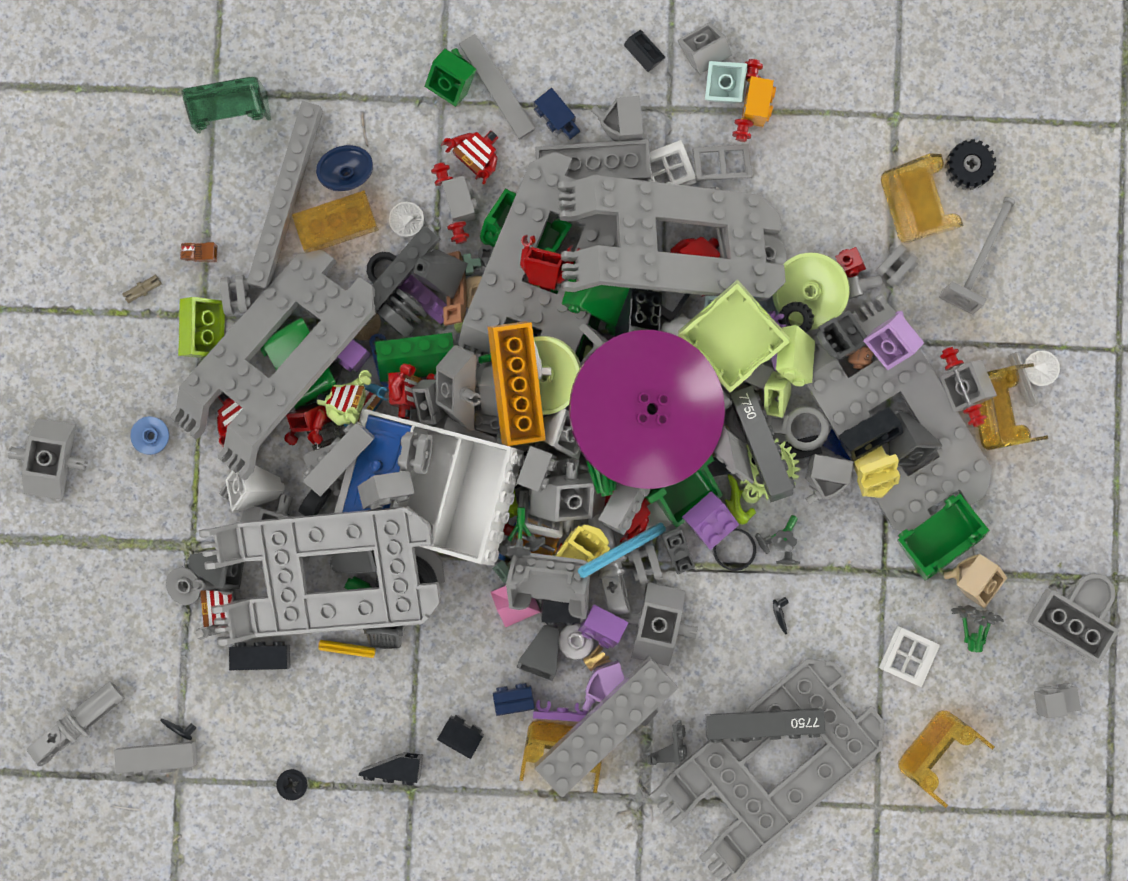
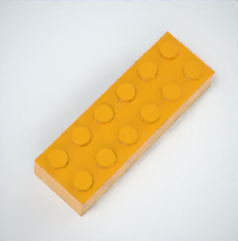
(516, 383)

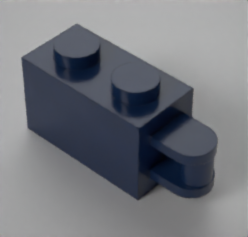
(556, 114)

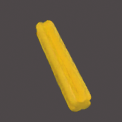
(345, 648)

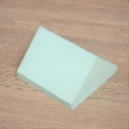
(726, 82)

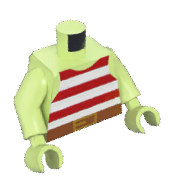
(346, 400)

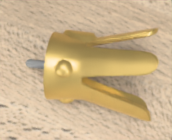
(595, 659)

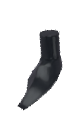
(777, 608)
(186, 734)

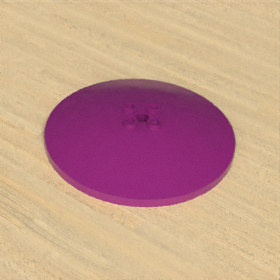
(612, 414)

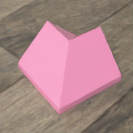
(512, 616)

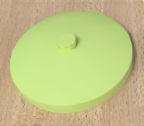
(815, 282)
(564, 365)

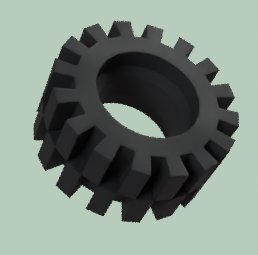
(801, 308)

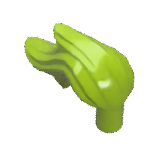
(734, 504)

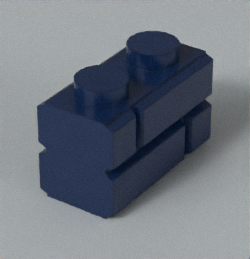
(514, 699)

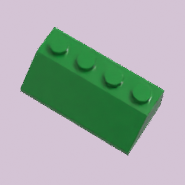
(419, 351)

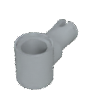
(861, 285)

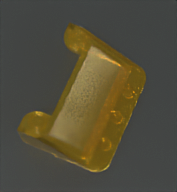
(915, 199)

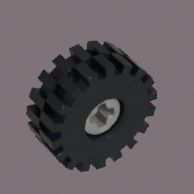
(961, 172)

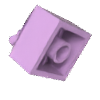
(893, 341)
(602, 682)

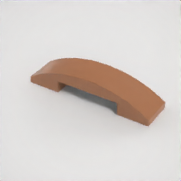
(456, 307)

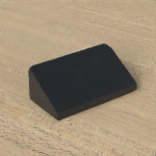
(644, 50)

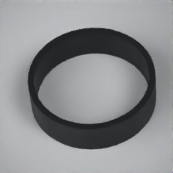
(751, 560)

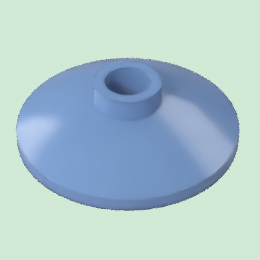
(140, 435)

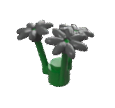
(984, 618)

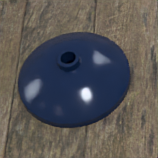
(344, 168)

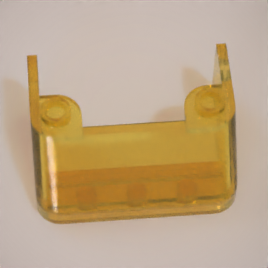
(1000, 425)
(543, 736)
(931, 745)

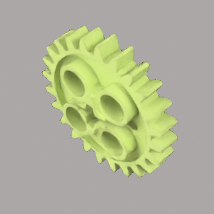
(759, 488)

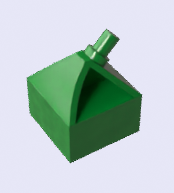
(450, 76)

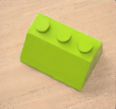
(200, 326)

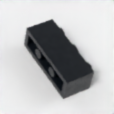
(870, 434)
(259, 656)

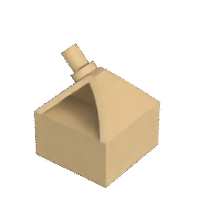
(978, 579)

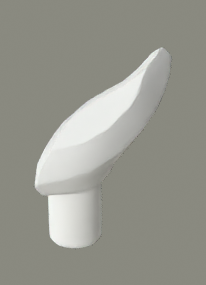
(541, 370)

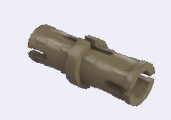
(142, 288)

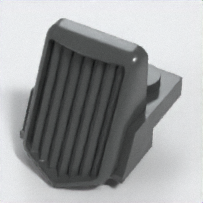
(841, 336)
(385, 637)

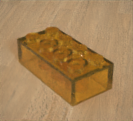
(335, 222)

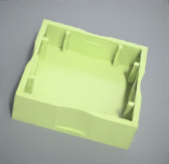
(734, 335)

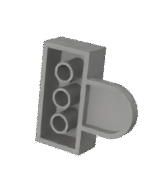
(1079, 618)

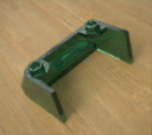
(225, 101)

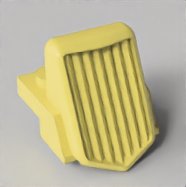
(877, 473)
(584, 544)

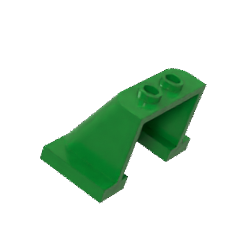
(684, 495)

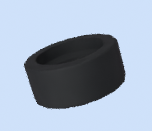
(373, 260)
(313, 502)

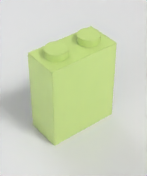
(796, 358)

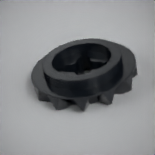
(289, 793)

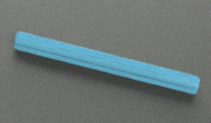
(621, 550)

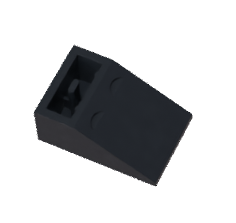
(640, 311)
(401, 767)

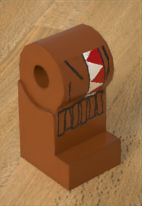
(199, 252)

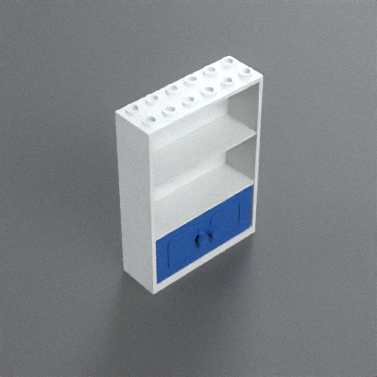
(460, 495)

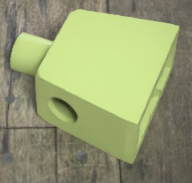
(776, 386)

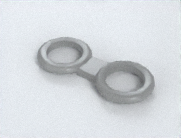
(782, 426)

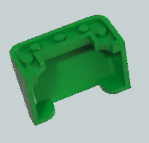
(551, 239)
(600, 301)
(281, 346)
(943, 537)

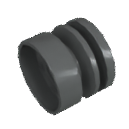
(402, 313)

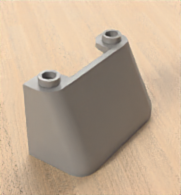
(548, 579)

